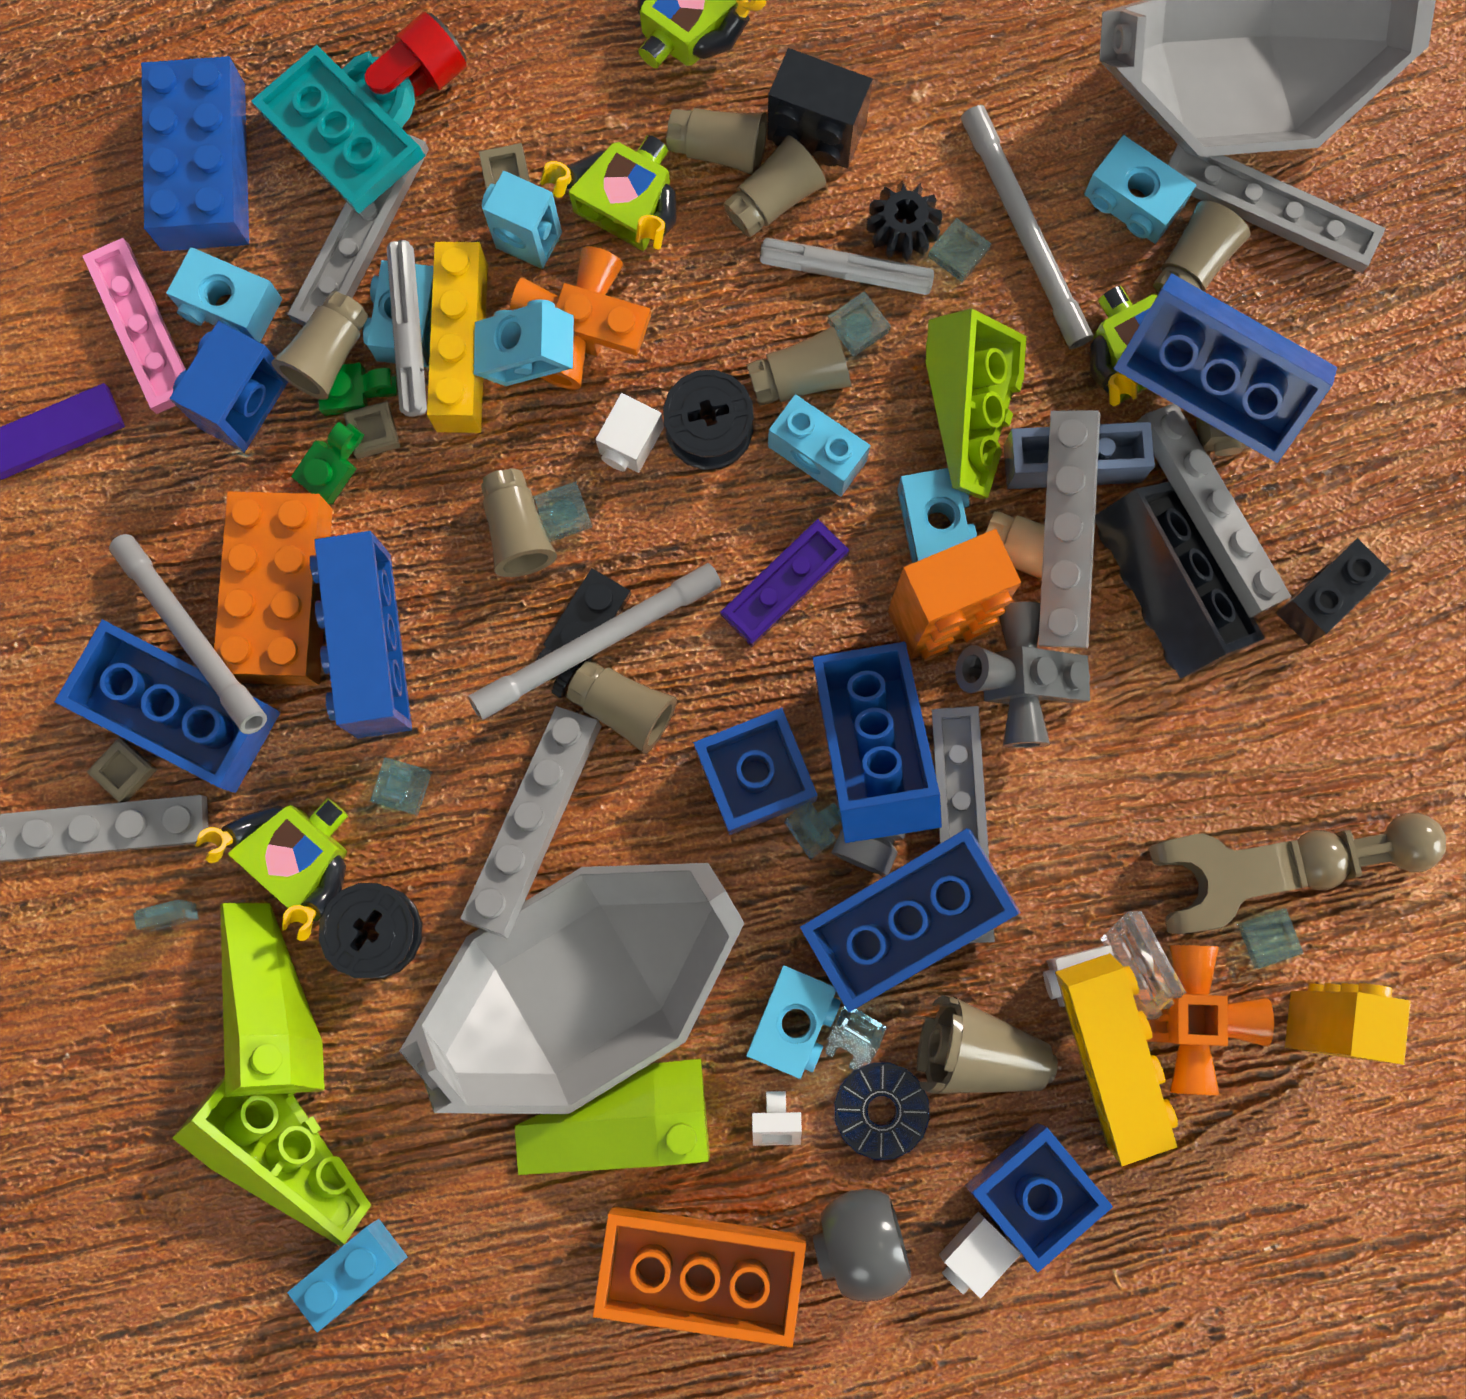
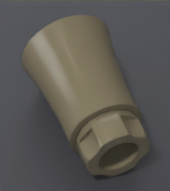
(719, 137)
(774, 187)
(1205, 245)
(322, 346)
(801, 369)
(515, 525)
(622, 704)

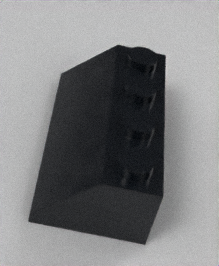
(1175, 579)

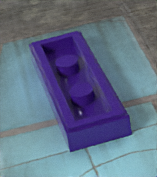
(58, 429)
(784, 582)

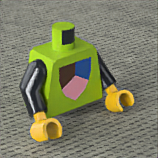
(691, 28)
(620, 191)
(1112, 340)
(288, 856)

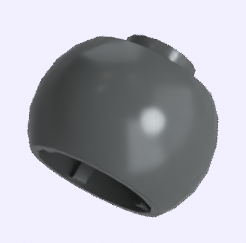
(862, 1246)

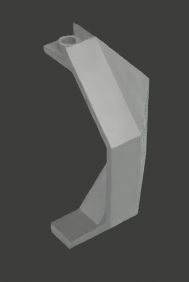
(1259, 70)
(579, 994)

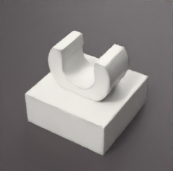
(776, 1125)

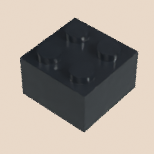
(819, 107)

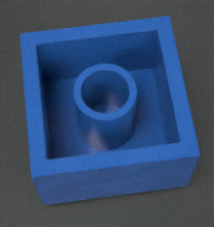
(229, 386)
(755, 771)
(1038, 1196)

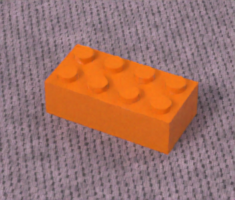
(267, 588)
(953, 595)
(700, 1276)

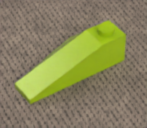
(972, 376)
(266, 1017)
(638, 1123)
(277, 1156)

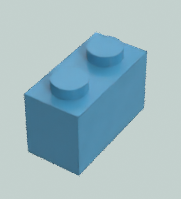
(347, 1275)

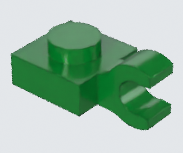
(355, 386)
(326, 465)

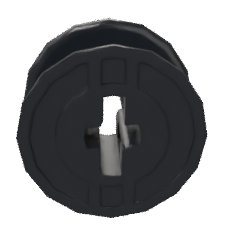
(727, 403)
(343, 932)

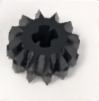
(904, 206)

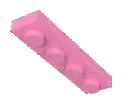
(136, 321)

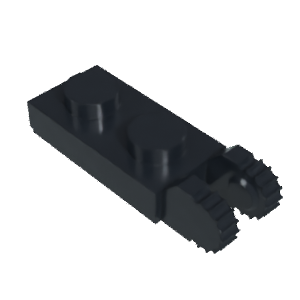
(591, 606)

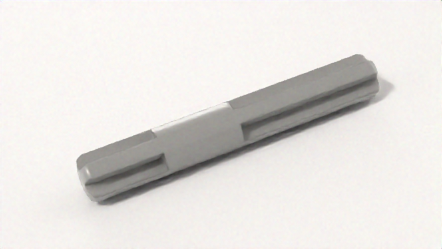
(846, 266)
(406, 328)

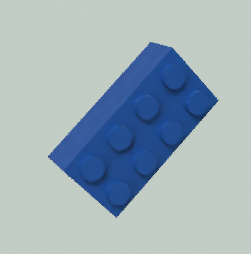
(194, 154)
(1226, 368)
(361, 635)
(161, 707)
(877, 743)
(909, 919)

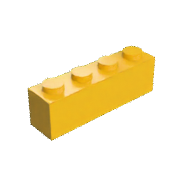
(457, 303)
(1349, 1022)
(1117, 1058)

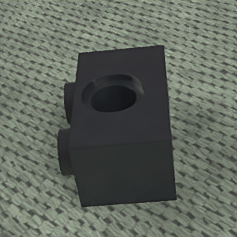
(1333, 591)

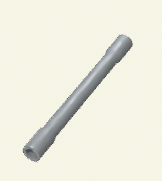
(1065, 308)
(511, 687)
(232, 695)

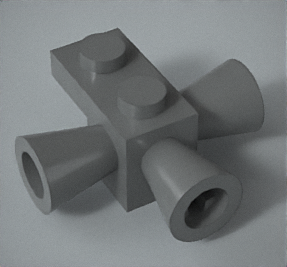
(1023, 676)

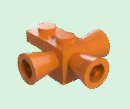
(597, 317)
(1205, 1020)

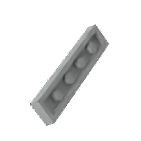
(1281, 208)
(351, 247)
(1214, 511)
(1069, 529)
(961, 777)
(531, 822)
(102, 828)

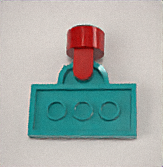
(354, 116)

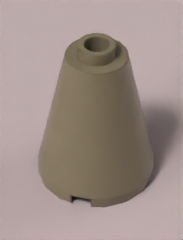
(980, 1053)

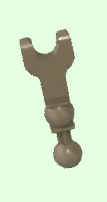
(1312, 861)

